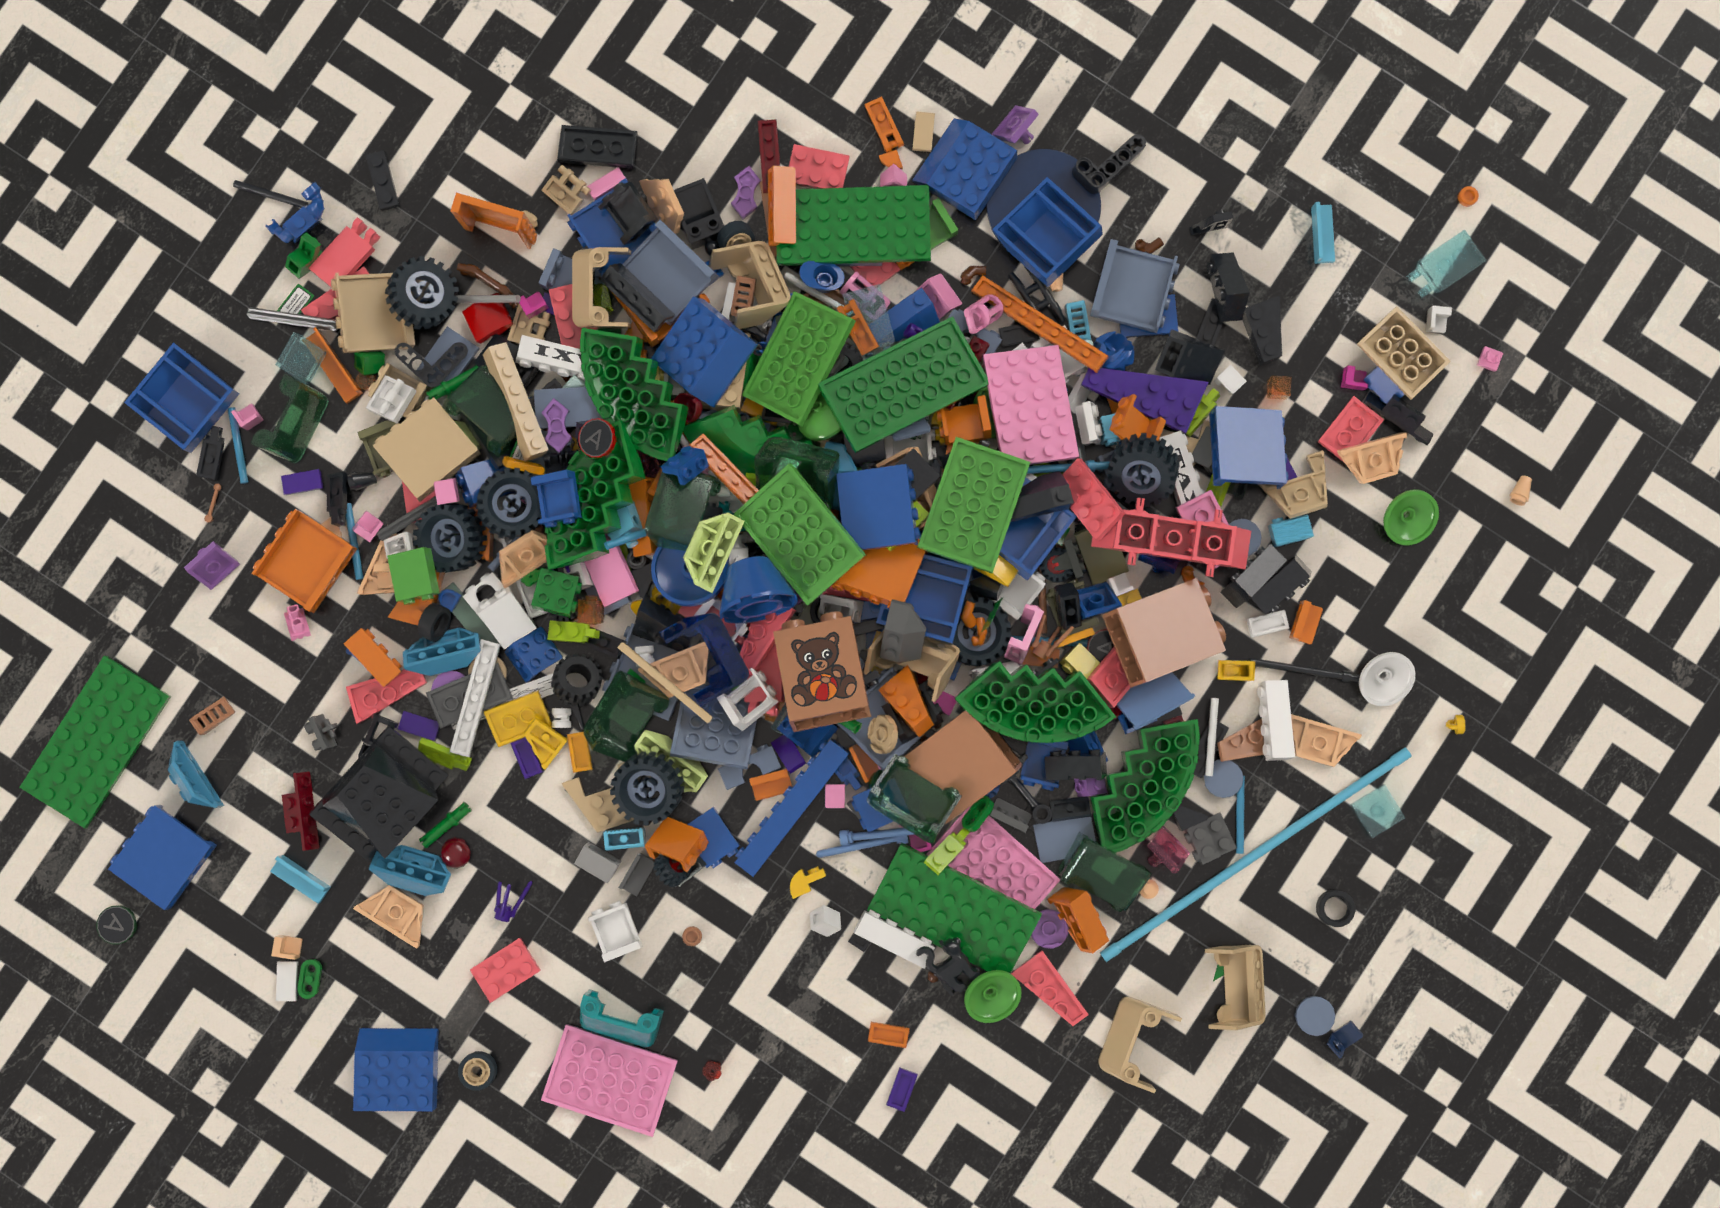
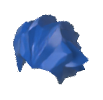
(1118, 348)

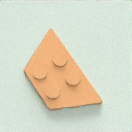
(663, 202)
(1374, 458)
(522, 557)
(370, 582)
(684, 669)
(1321, 741)
(395, 913)

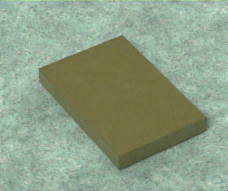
(1099, 562)

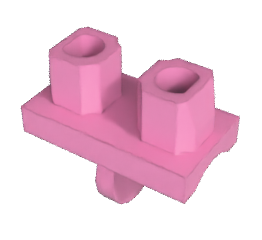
(296, 622)

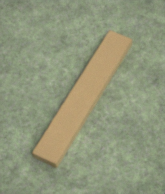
(665, 682)

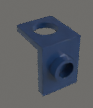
(1344, 1037)

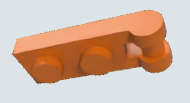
(883, 124)
(860, 332)

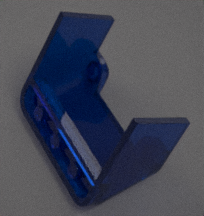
(729, 666)

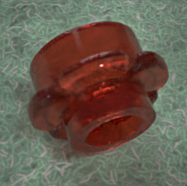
(717, 1071)

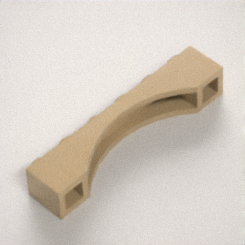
(506, 375)

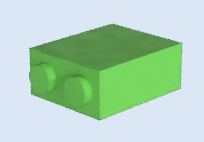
(413, 575)

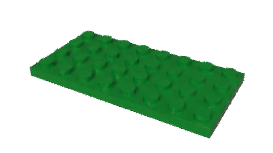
(860, 226)
(903, 384)
(95, 741)
(952, 906)

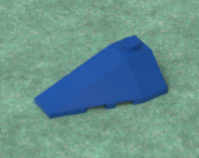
(913, 309)

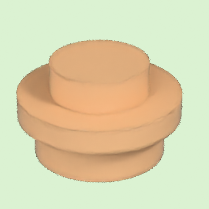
(1150, 890)

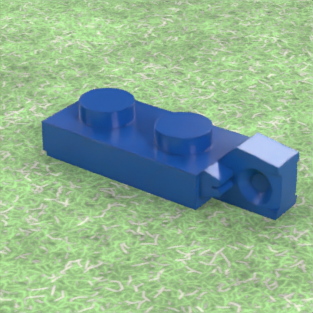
(848, 773)

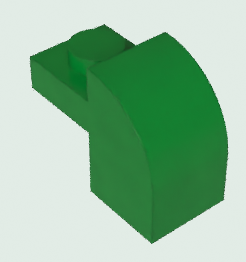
(304, 256)

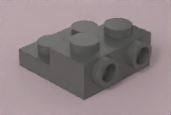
(1210, 839)

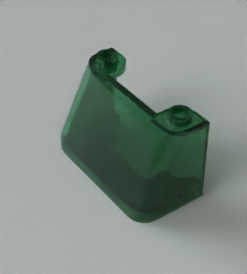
(485, 405)
(296, 423)
(813, 462)
(679, 509)
(622, 716)
(912, 800)
(1103, 872)

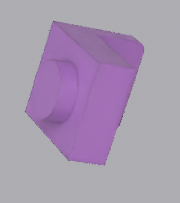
(1090, 787)

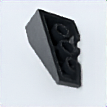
(1043, 496)

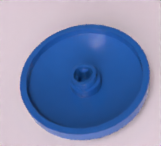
(674, 579)

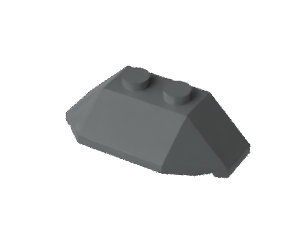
(902, 634)

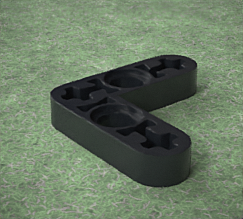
(422, 374)

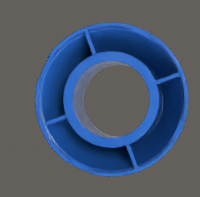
(754, 590)

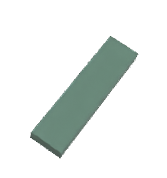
(469, 618)

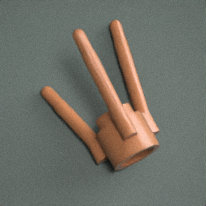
(1044, 647)

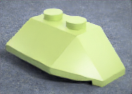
(711, 549)
(691, 770)

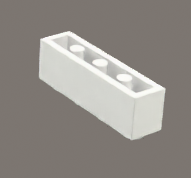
(1276, 720)
(891, 937)

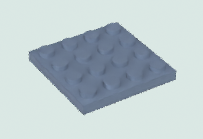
(713, 742)

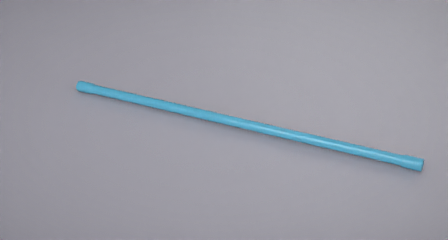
(1395, 760)

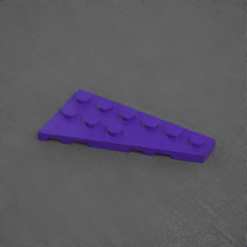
(1156, 395)

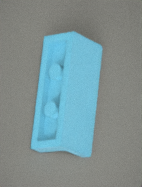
(1323, 233)
(300, 878)

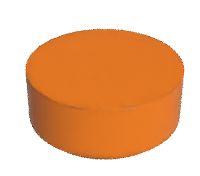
(1468, 196)

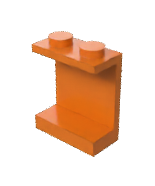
(1131, 421)
(965, 422)
(677, 842)

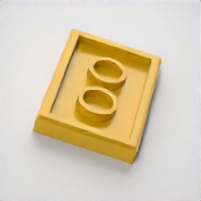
(513, 717)

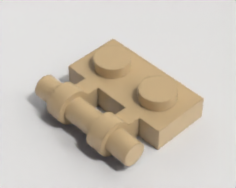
(562, 194)
(524, 326)

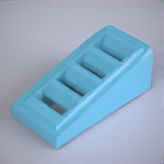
(1074, 305)

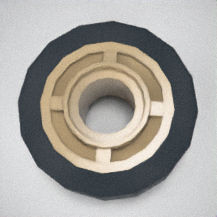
(735, 234)
(467, 1075)

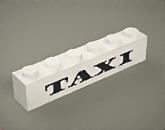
(549, 357)
(1187, 479)

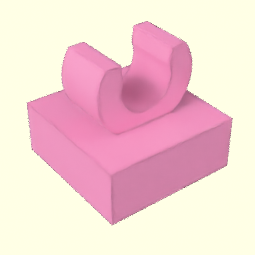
(1489, 358)

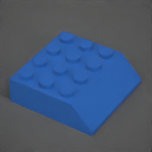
(966, 167)
(1048, 231)
(704, 351)
(181, 398)
(1033, 538)
(937, 597)
(396, 1069)

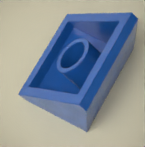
(1097, 600)

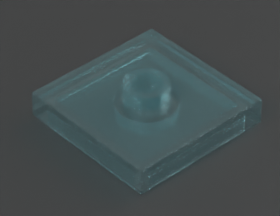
(301, 358)
(1377, 811)

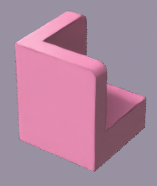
(893, 177)
(247, 417)
(446, 491)
(367, 526)
(835, 795)

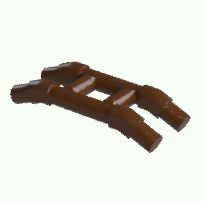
(475, 272)

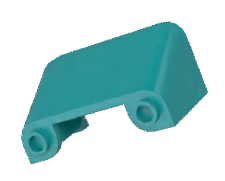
(640, 1033)

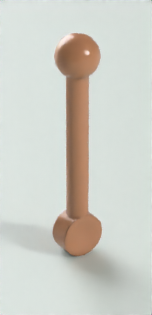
(208, 518)

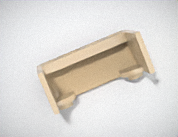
(757, 262)
(583, 311)
(935, 662)
(1242, 986)
(1122, 1036)

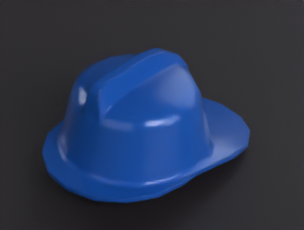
(821, 276)

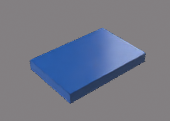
(1170, 323)

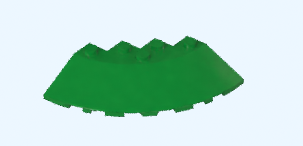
(626, 390)
(735, 438)
(601, 492)
(1035, 707)
(1149, 786)

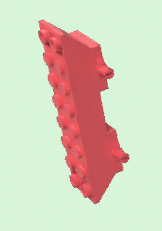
(1178, 539)

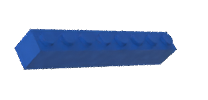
(792, 807)

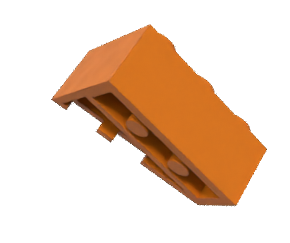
(412, 612)
(373, 656)
(907, 701)
(1081, 917)

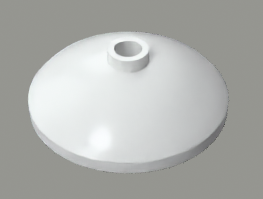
(1390, 686)

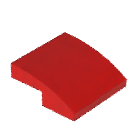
(487, 319)

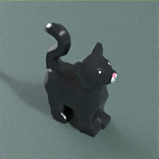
(950, 968)

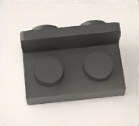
(1011, 815)

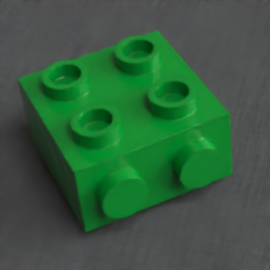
(556, 592)

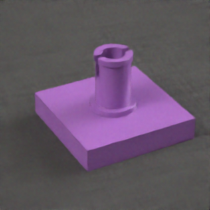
(1016, 125)
(211, 565)

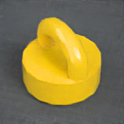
(1459, 724)

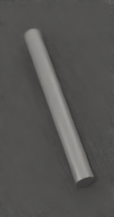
(488, 298)

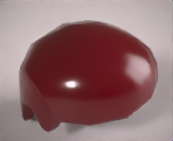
(694, 406)
(455, 853)

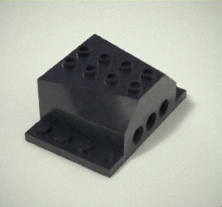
(381, 796)

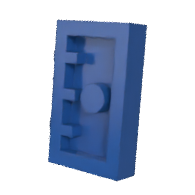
(533, 654)

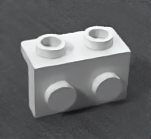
(1088, 424)

